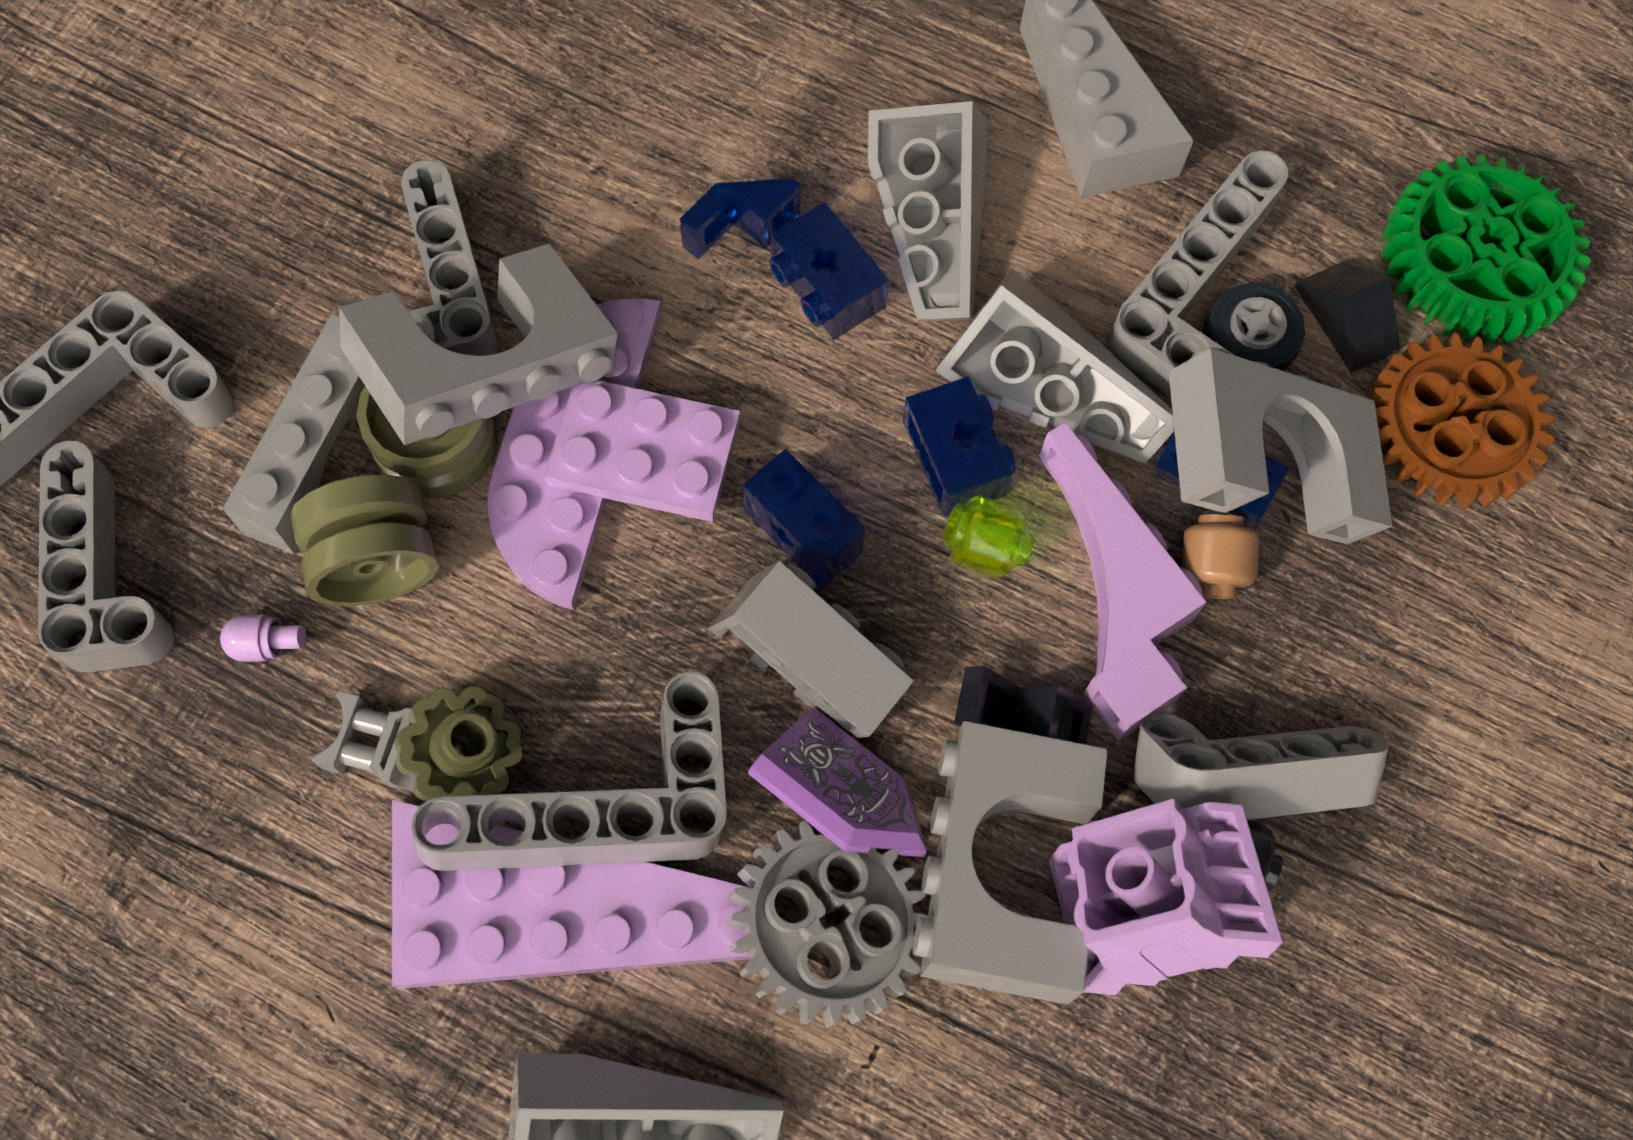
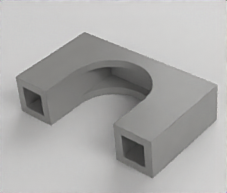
(436, 389)
(1331, 433)
(967, 932)

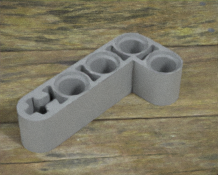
(447, 264)
(75, 491)
(1261, 772)

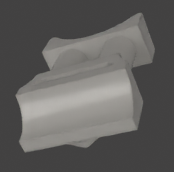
(378, 760)

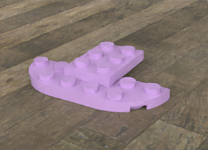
(601, 445)

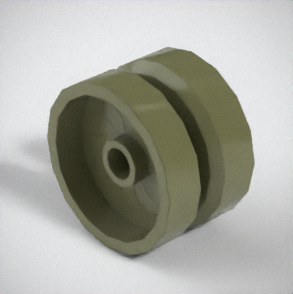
(437, 464)
(363, 540)

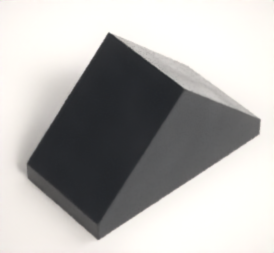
(1354, 312)

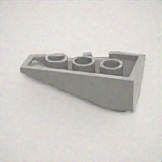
(933, 198)
(1050, 369)
(617, 1101)

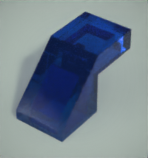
(750, 205)

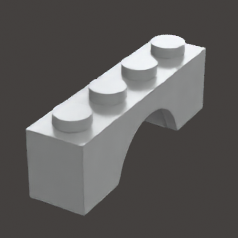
(296, 443)

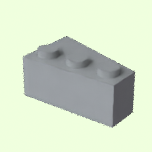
(815, 648)

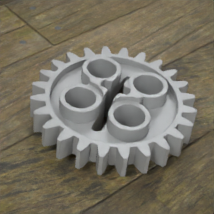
(781, 948)

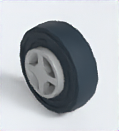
(1260, 312)

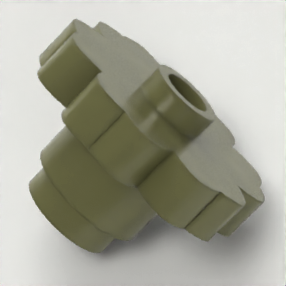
(476, 721)

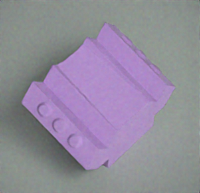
(1164, 893)

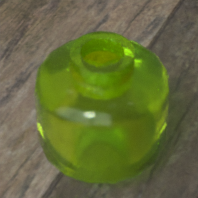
(987, 537)

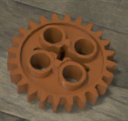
(1476, 462)

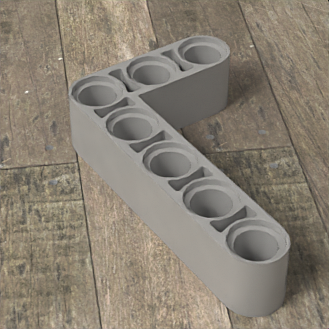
(1190, 278)
(110, 357)
(598, 810)

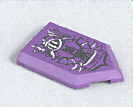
(840, 788)

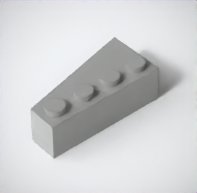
(1101, 100)

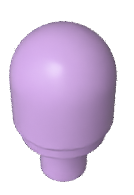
(259, 637)

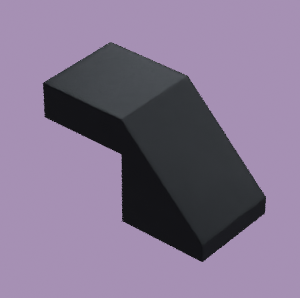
(1034, 710)

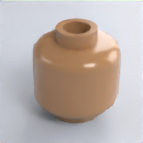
(1221, 554)

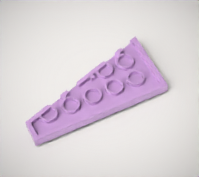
(547, 917)

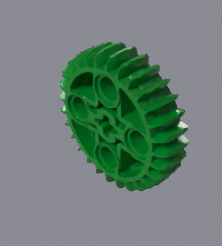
(1485, 239)

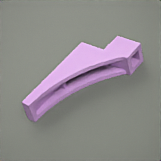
(1136, 584)

